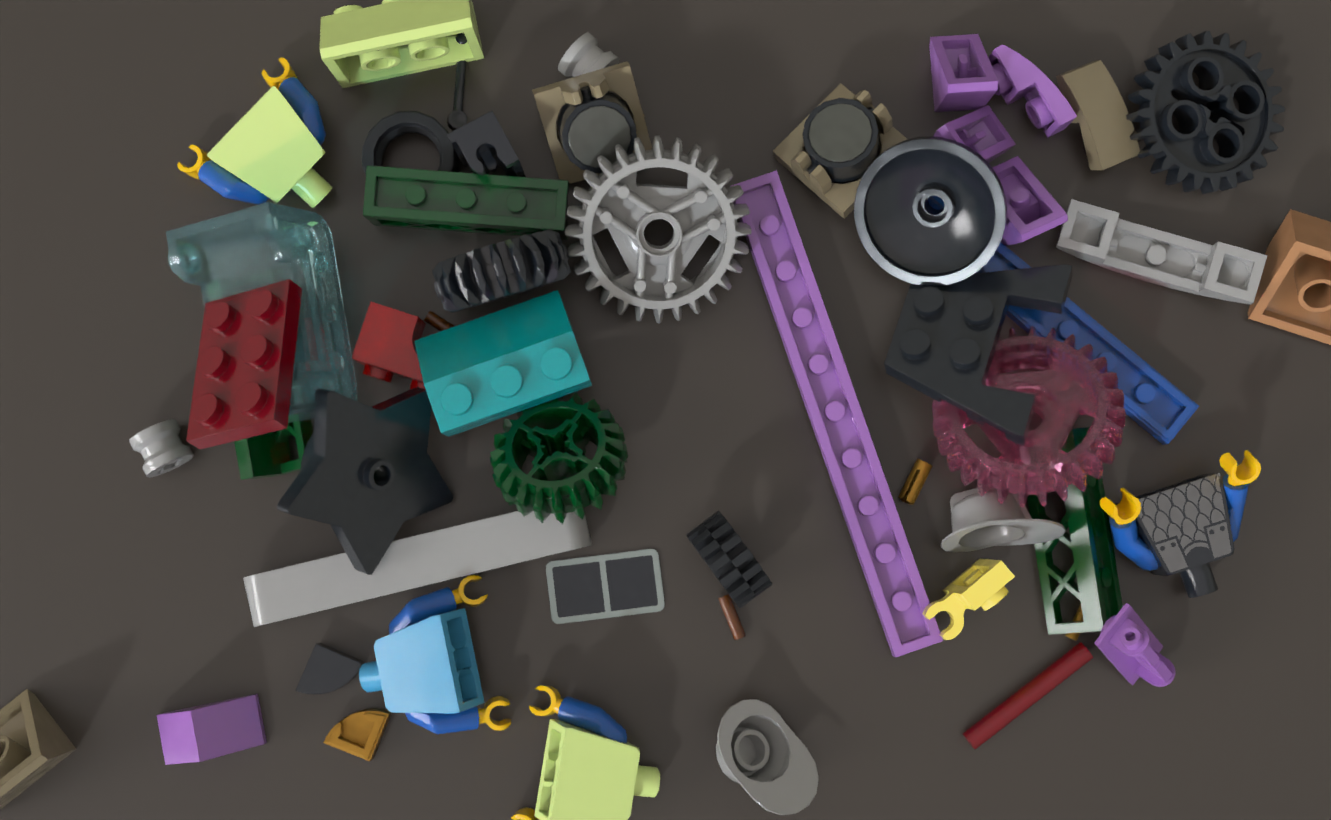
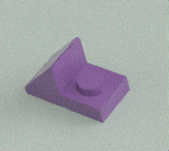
(1029, 204)

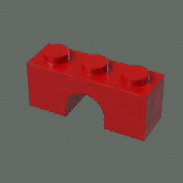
(388, 345)

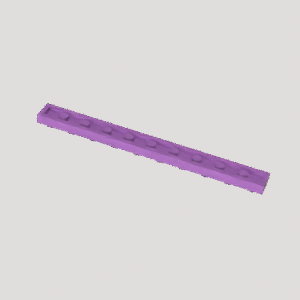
(836, 417)

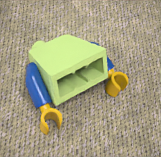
(269, 148)
(587, 765)

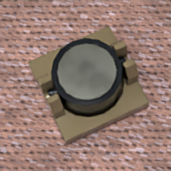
(591, 119)
(838, 146)

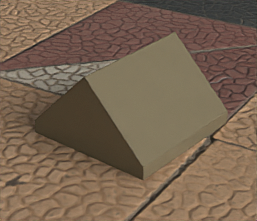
(28, 745)

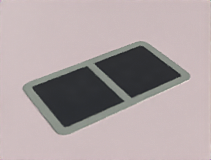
(605, 586)

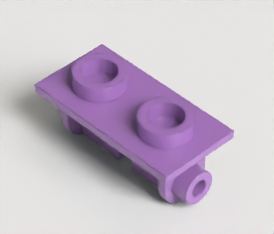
(1134, 649)

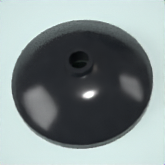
(910, 235)

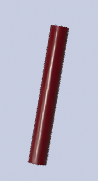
(1027, 695)

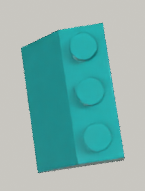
(501, 364)

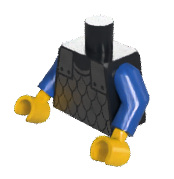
(1184, 523)

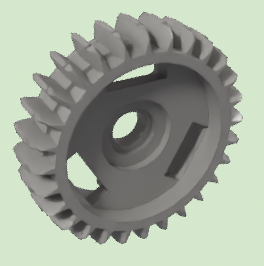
(627, 207)

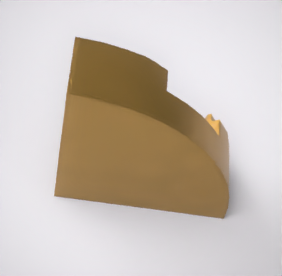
(359, 732)

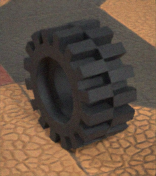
(729, 559)

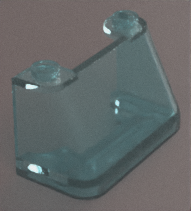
(264, 248)

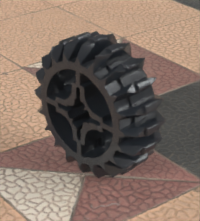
(501, 270)

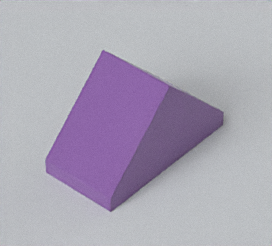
(961, 73)
(980, 132)
(211, 730)

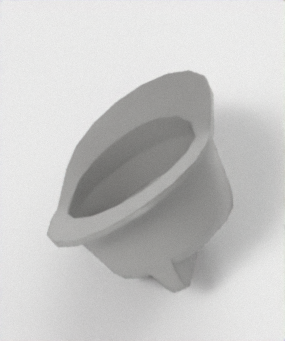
(986, 523)
(766, 758)

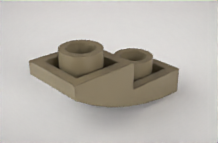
(1099, 114)

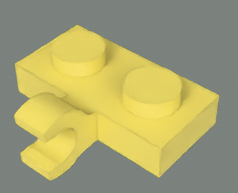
(977, 586)

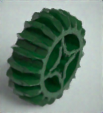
(561, 473)

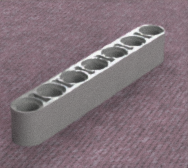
(412, 564)

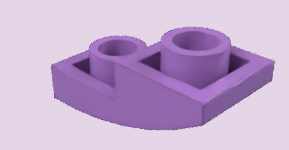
(1021, 78)

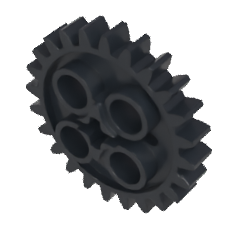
(1205, 112)

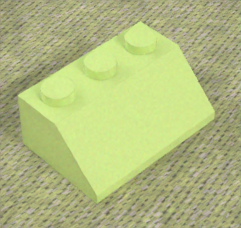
(397, 39)

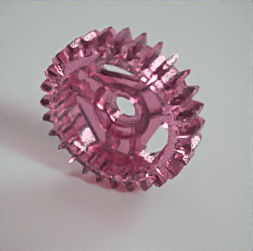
(1064, 390)

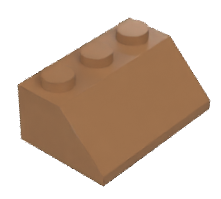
(1297, 279)

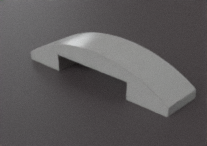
(1159, 256)

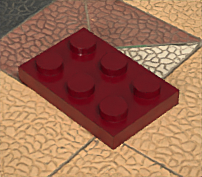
(245, 365)

